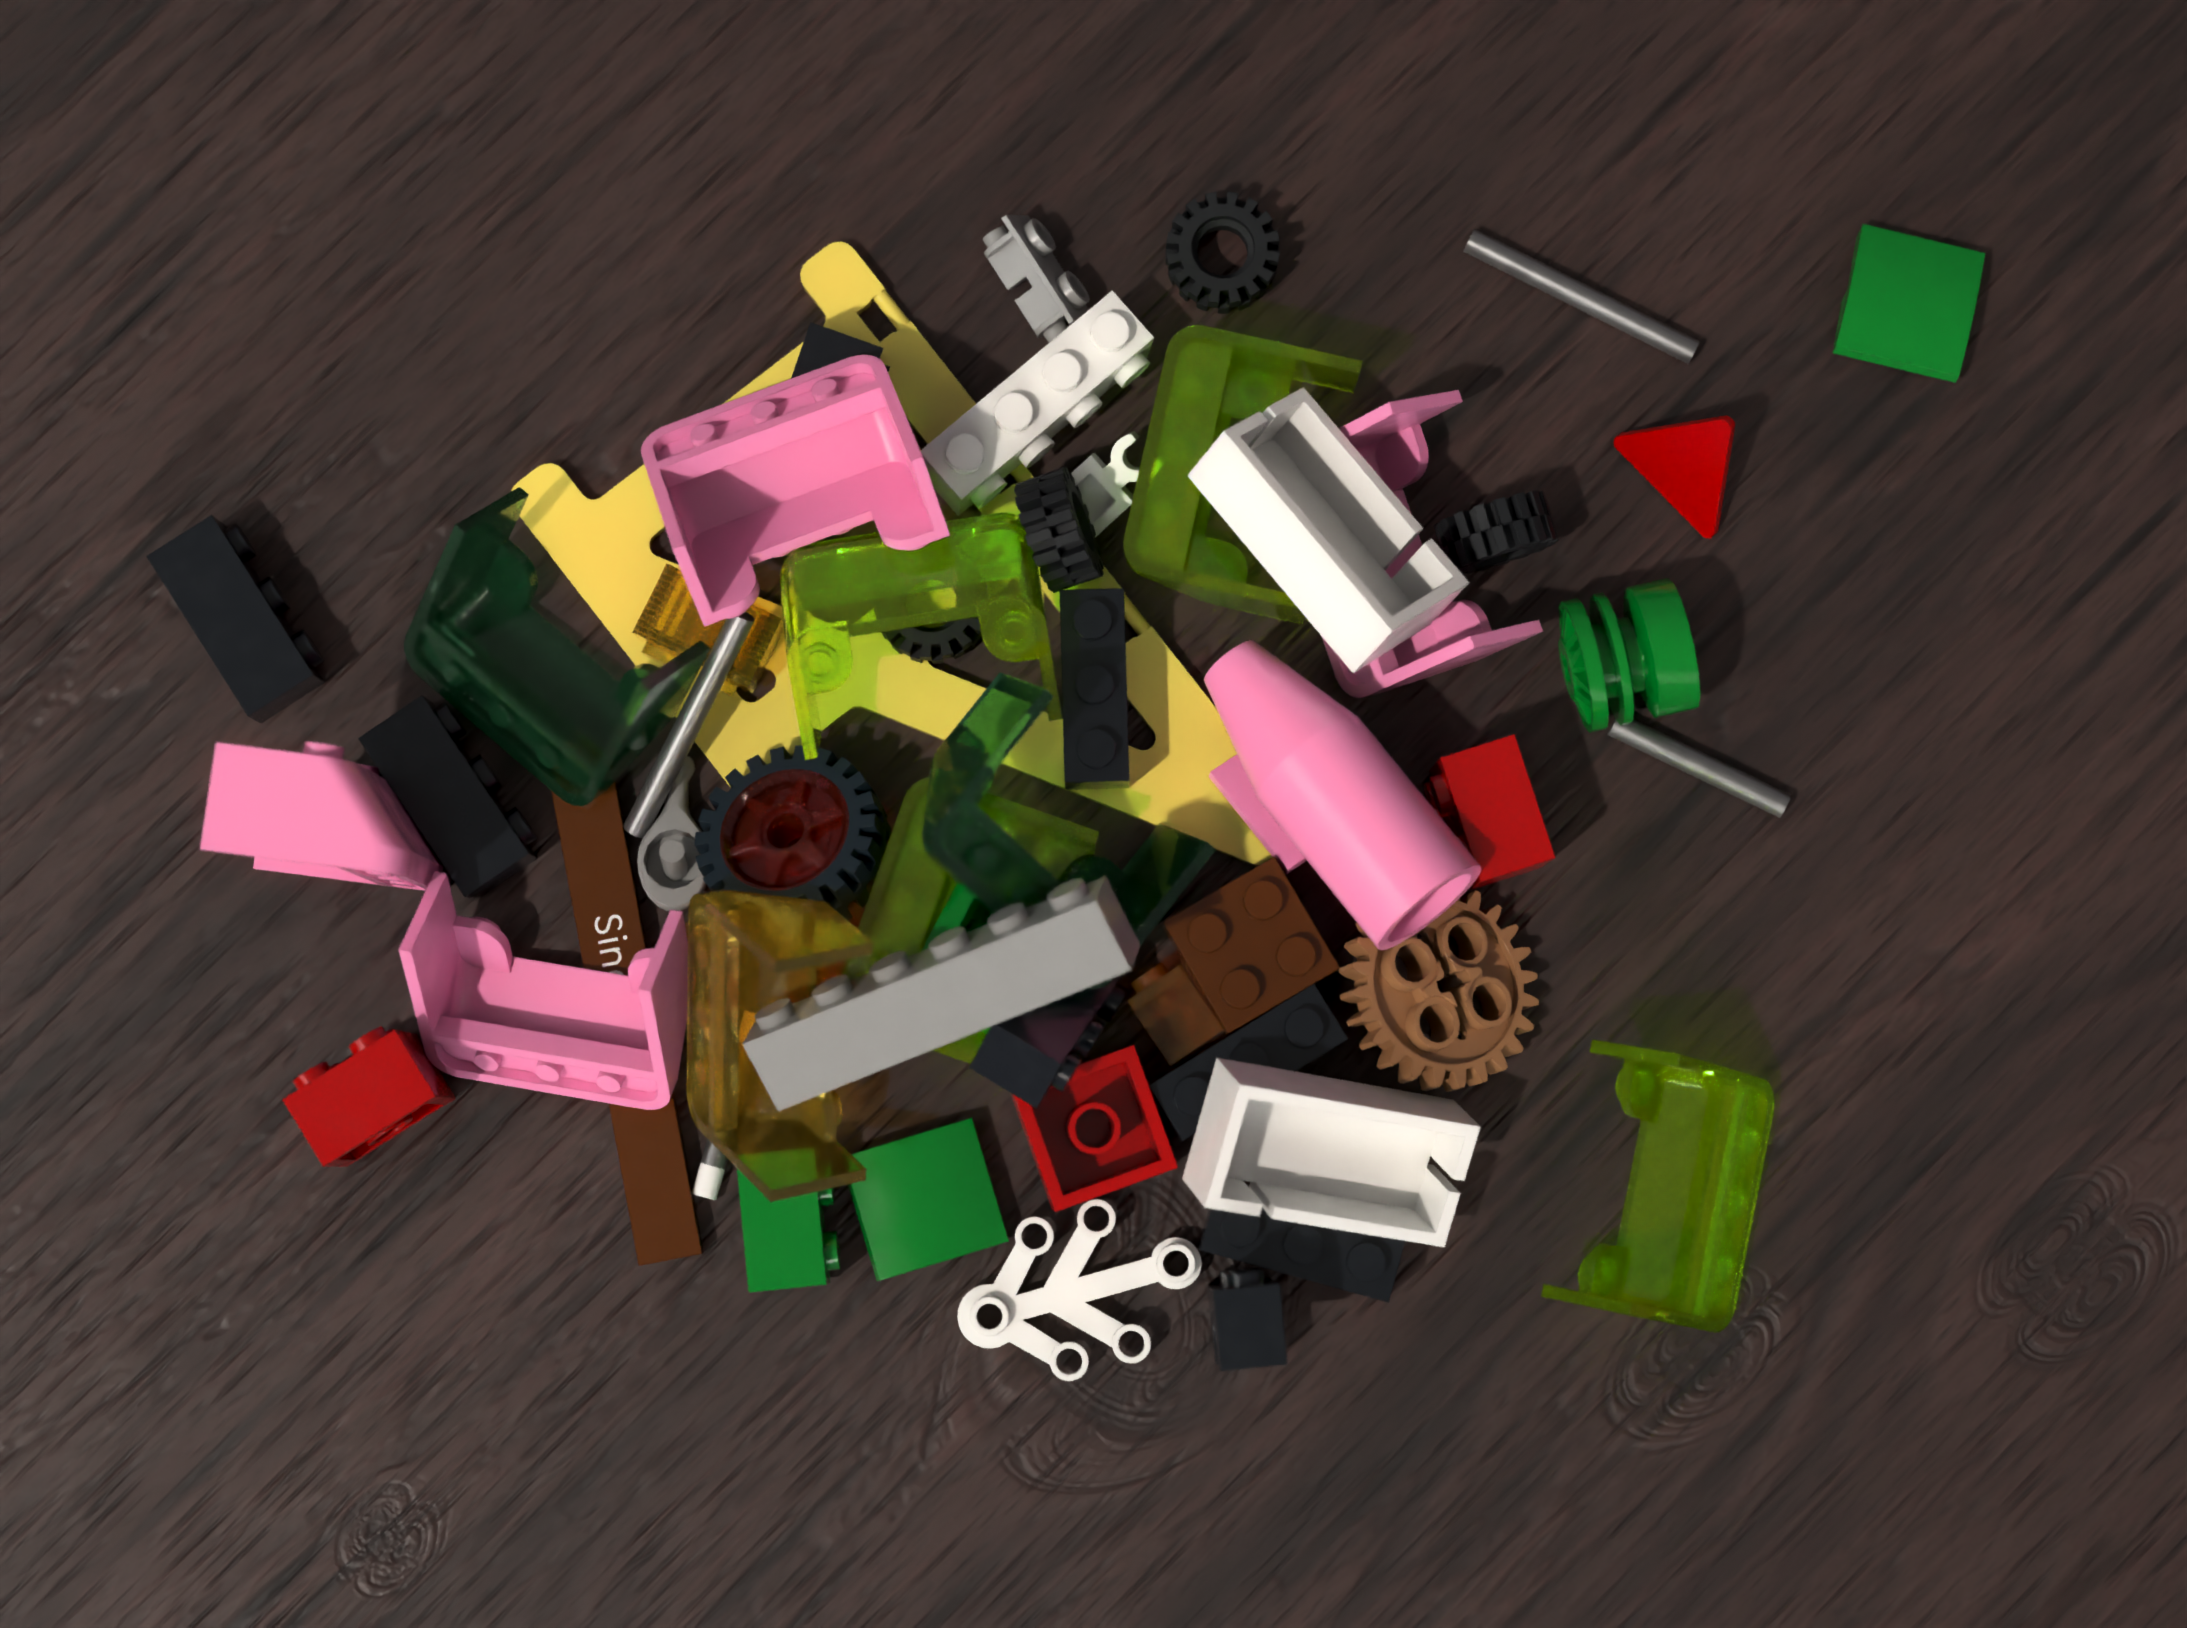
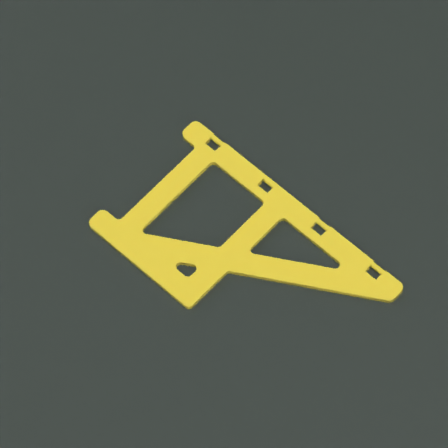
(610, 562)

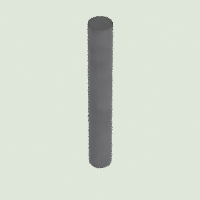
(1701, 766)

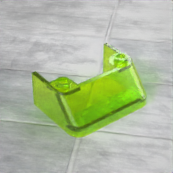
(1201, 386)
(868, 588)
(1686, 1191)

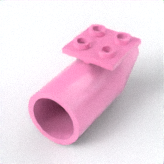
(1334, 797)

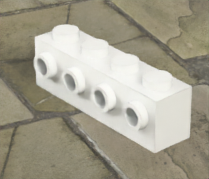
(1036, 403)

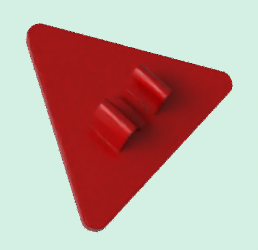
(1685, 465)

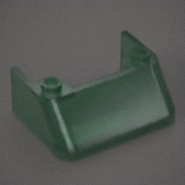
(523, 676)
(993, 863)

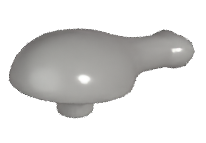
(668, 849)

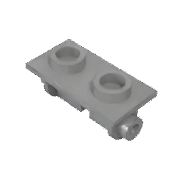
(1028, 254)

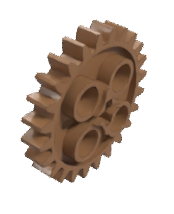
(1393, 1005)

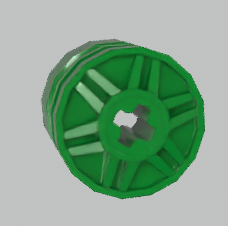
(1618, 657)

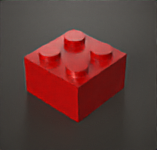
(1491, 809)
(368, 1097)
(1097, 1131)

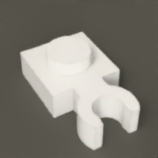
(1104, 486)

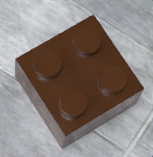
(1250, 946)

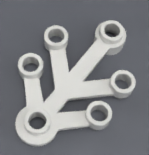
(1067, 1294)

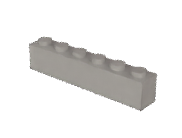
(941, 992)

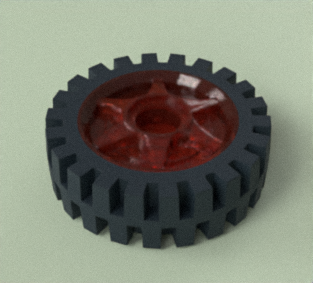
(792, 798)

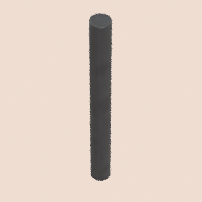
(1581, 296)
(688, 724)

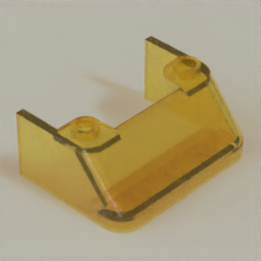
(740, 959)

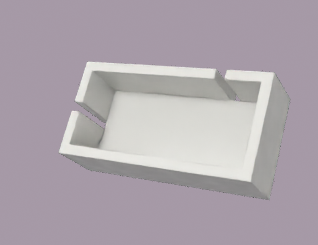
(1326, 528)
(1329, 1152)

